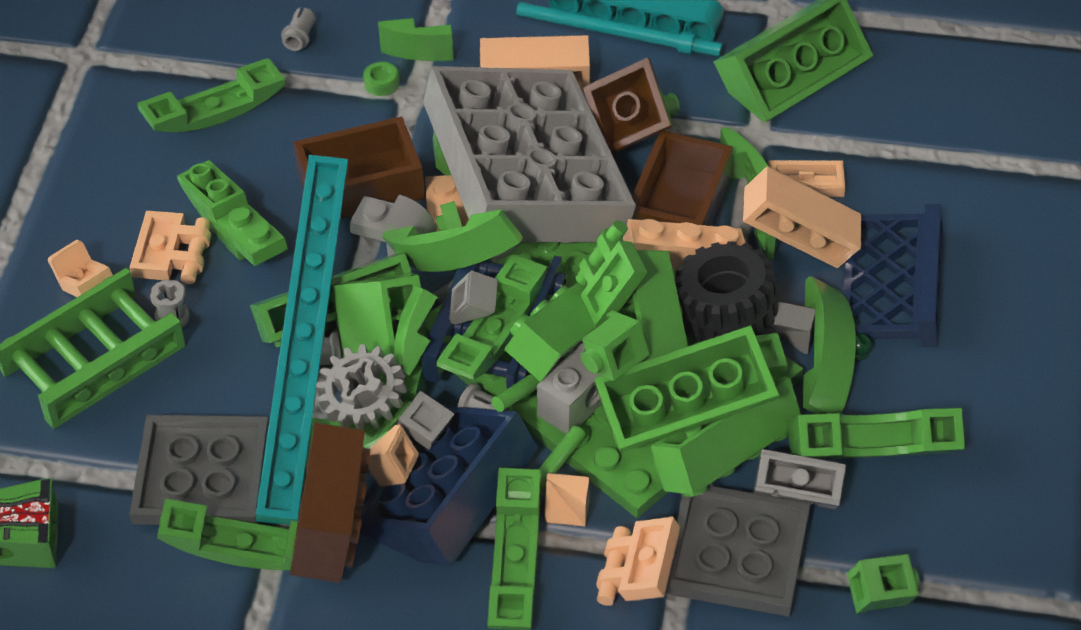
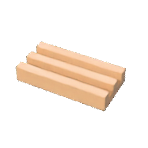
(821, 176)

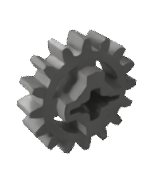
(361, 387)

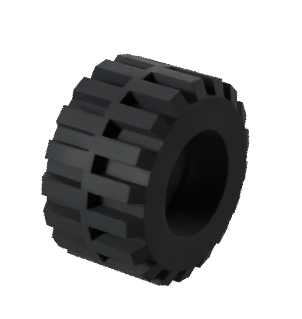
(726, 290)

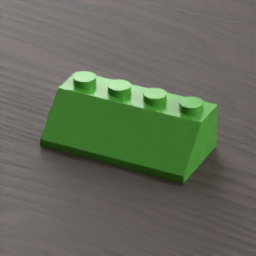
(794, 58)
(686, 389)

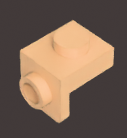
(76, 269)

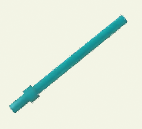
(684, 42)

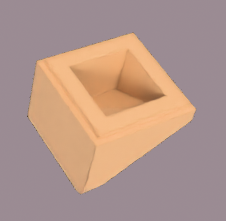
(392, 457)
(567, 499)

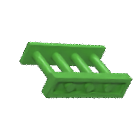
(106, 373)

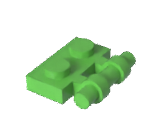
(609, 273)

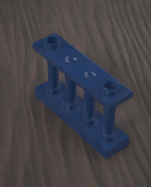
(444, 331)

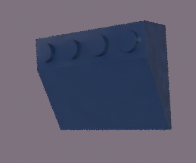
(448, 486)

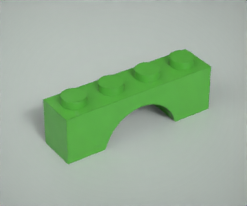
(877, 435)

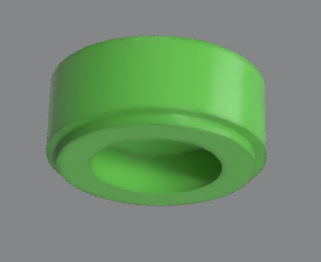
(381, 78)

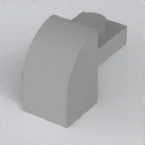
(377, 216)

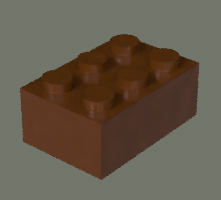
(379, 162)
(683, 180)
(330, 503)

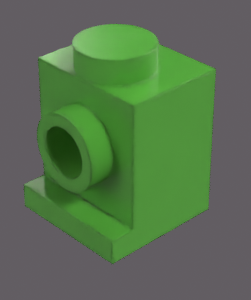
(614, 346)
(867, 583)

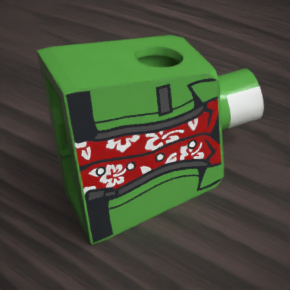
(29, 524)

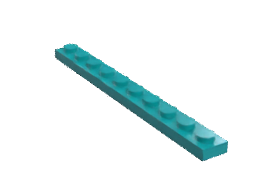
(302, 341)

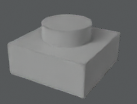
(425, 420)

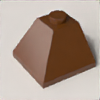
(628, 105)

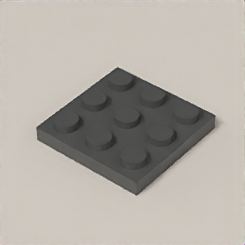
(202, 463)
(739, 550)

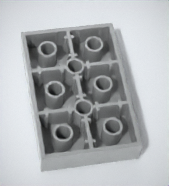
(529, 149)

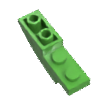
(231, 217)

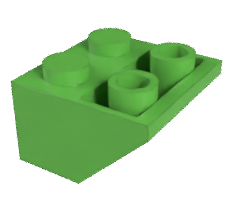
(371, 311)

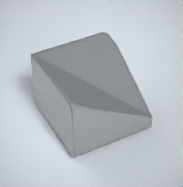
(473, 298)
(795, 325)

